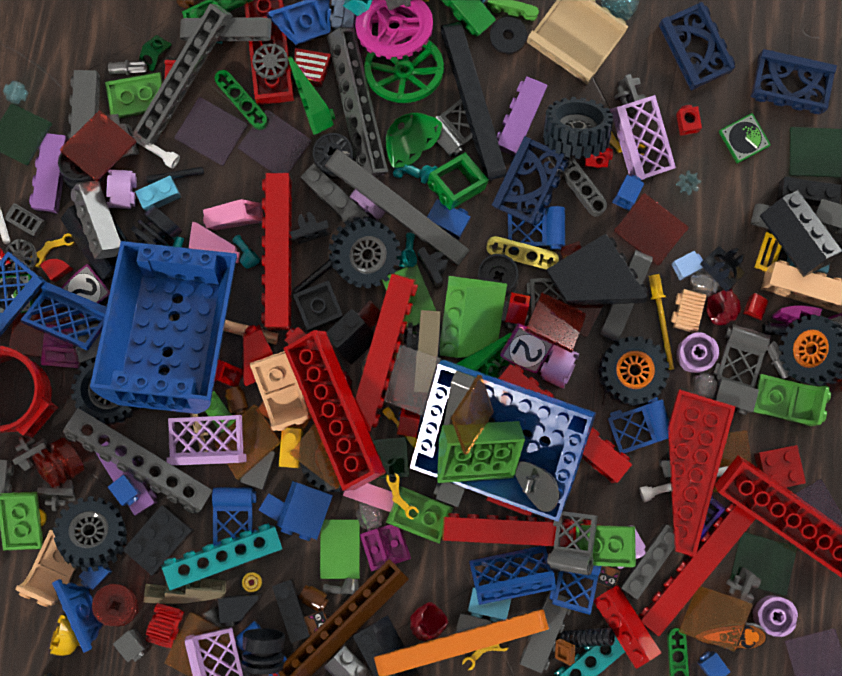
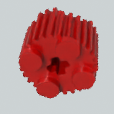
(164, 625)

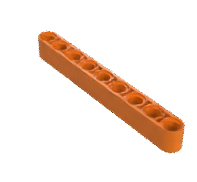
(461, 643)

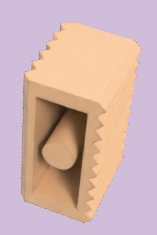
(688, 310)

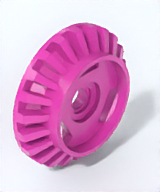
(388, 41)

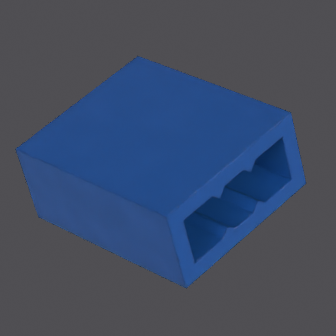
(304, 511)

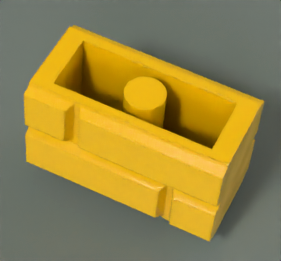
(289, 439)

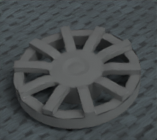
(270, 61)
(21, 254)

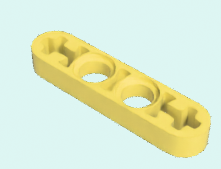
(523, 250)

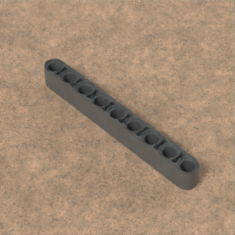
(396, 207)

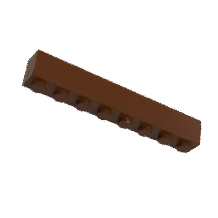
(345, 621)

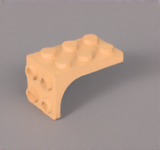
(280, 391)
(47, 568)

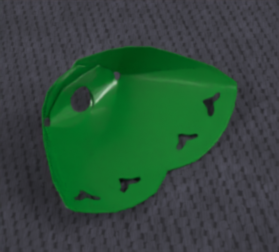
(411, 138)

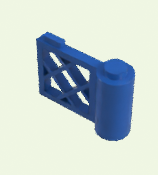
(552, 228)
(656, 420)
(229, 500)
(554, 593)

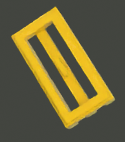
(764, 267)

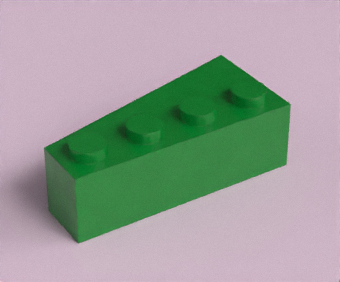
(471, 14)

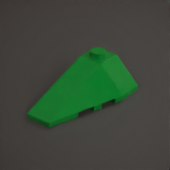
(317, 111)
(488, 358)

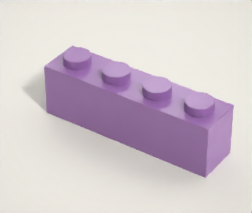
(521, 116)
(48, 178)
(146, 498)

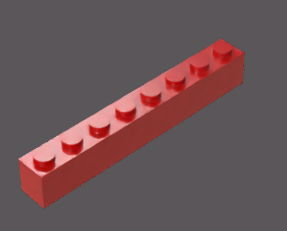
(505, 531)
(696, 569)

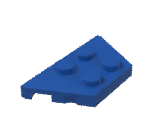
(303, 20)
(77, 605)

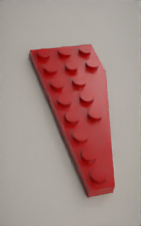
(696, 447)

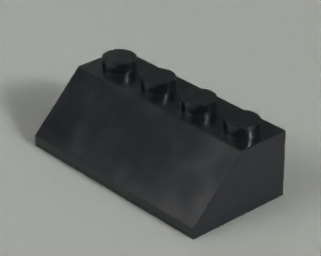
(801, 233)
(103, 267)
(380, 639)

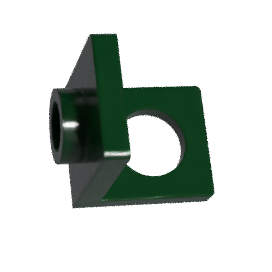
(154, 48)

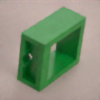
(469, 170)

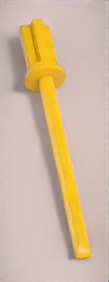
(657, 293)

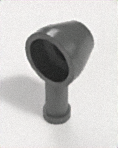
(348, 588)

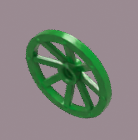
(398, 74)

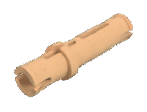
(238, 328)

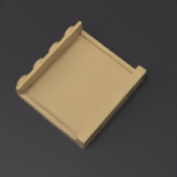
(578, 36)

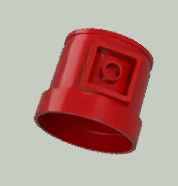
(41, 406)

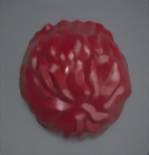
(723, 307)
(428, 622)

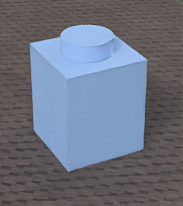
(687, 265)

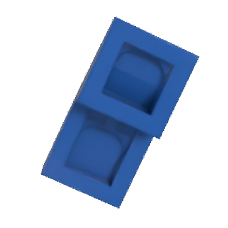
(272, 507)

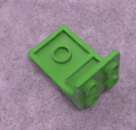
(792, 400)

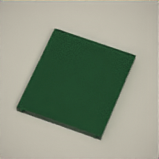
(21, 134)
(815, 152)
(767, 559)

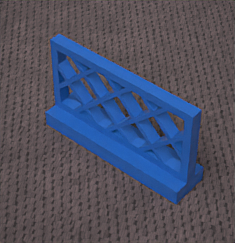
(24, 296)
(72, 301)
(514, 586)

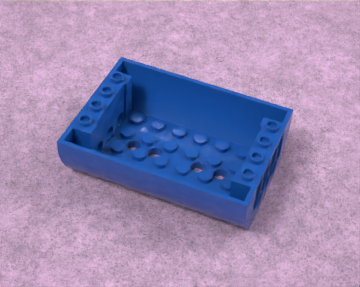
(140, 327)
(540, 414)

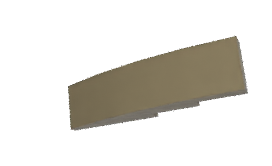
(429, 332)
(197, 591)

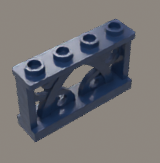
(815, 68)
(689, 70)
(523, 156)

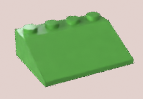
(471, 316)
(491, 457)

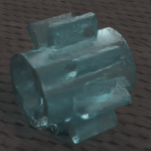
(15, 92)
(692, 179)

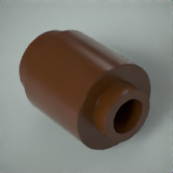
(236, 400)
(313, 598)

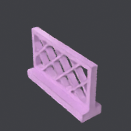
(627, 139)
(202, 457)
(195, 655)

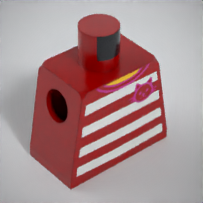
(313, 65)

